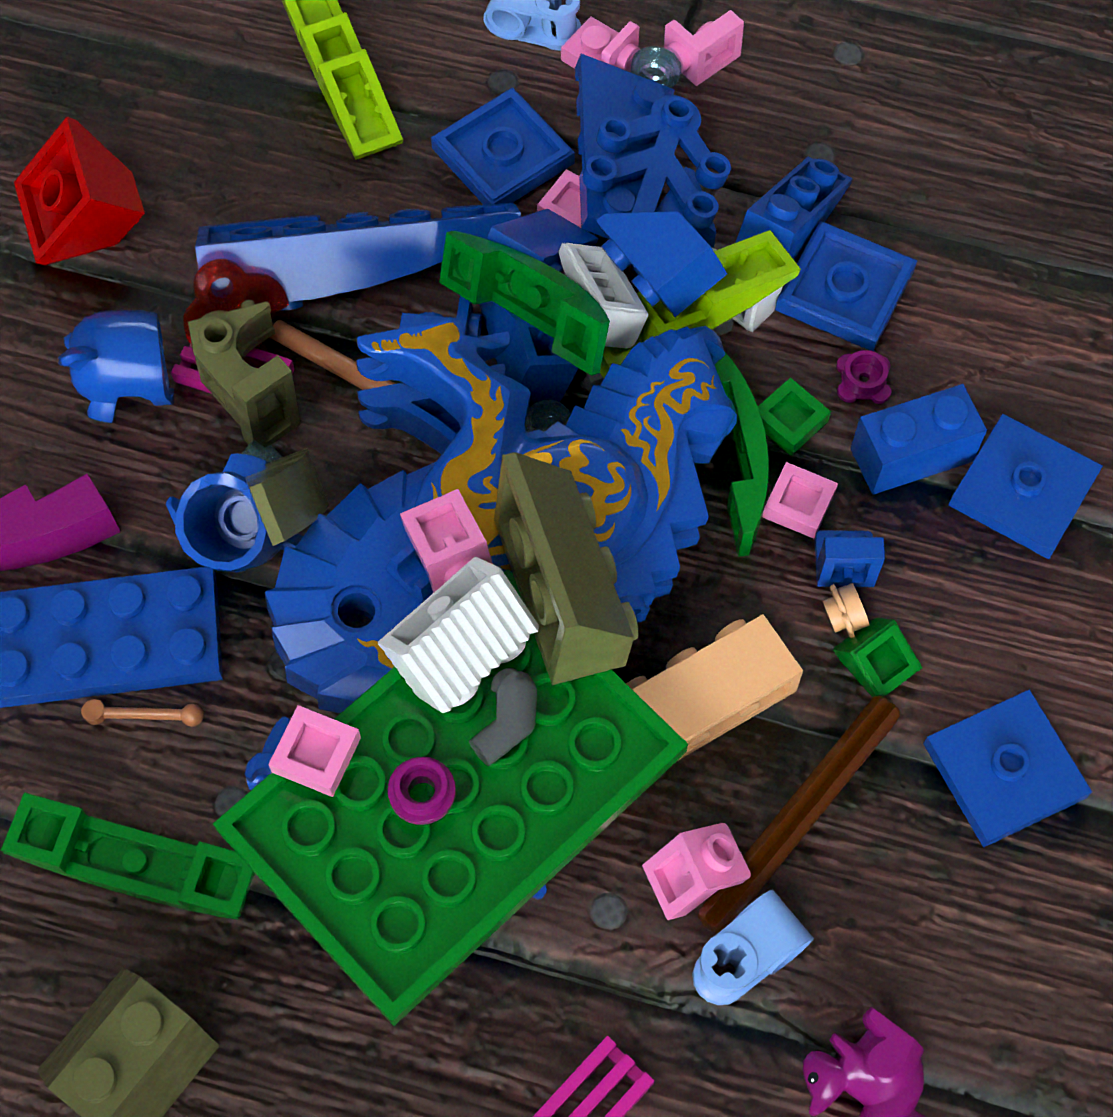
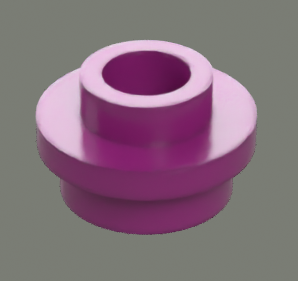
(418, 771)

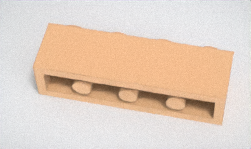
(723, 683)

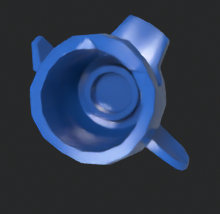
(117, 357)
(221, 521)

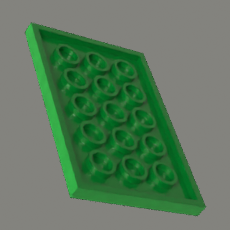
(417, 900)

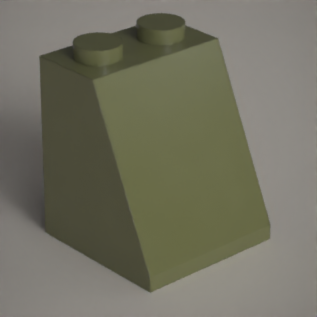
(127, 1053)

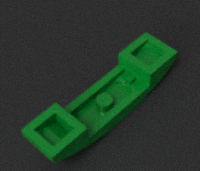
(532, 291)
(749, 437)
(128, 859)

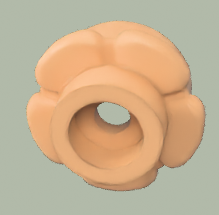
(846, 609)

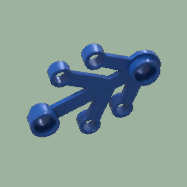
(673, 123)

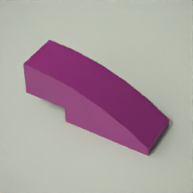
(53, 525)

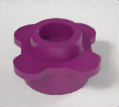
(865, 364)

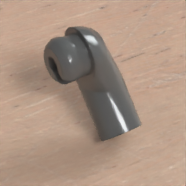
(514, 715)

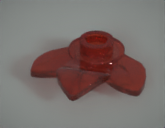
(242, 287)

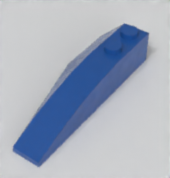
(345, 256)

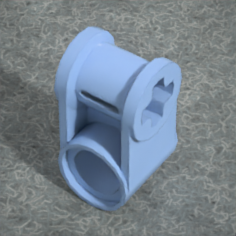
(533, 21)
(755, 943)

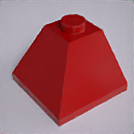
(76, 196)

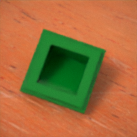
(878, 657)

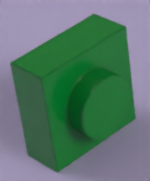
(792, 416)

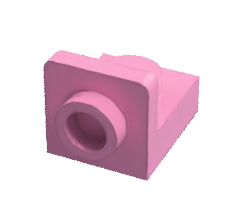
(602, 44)
(709, 49)
(444, 536)
(695, 868)

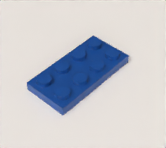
(109, 636)

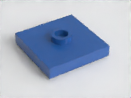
(503, 149)
(846, 286)
(1025, 486)
(1007, 768)

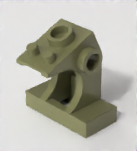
(256, 398)

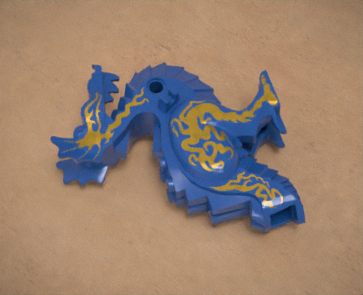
(625, 449)

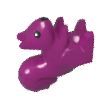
(878, 1071)

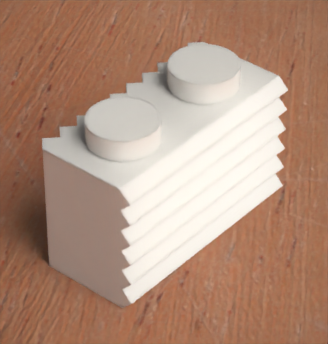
(460, 635)

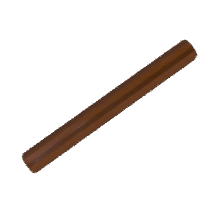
(802, 811)

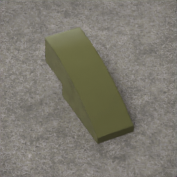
(288, 495)

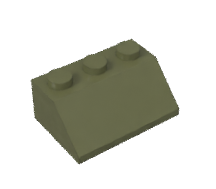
(562, 569)

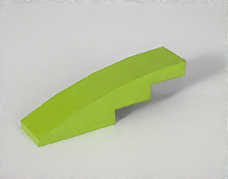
(344, 75)
(754, 271)

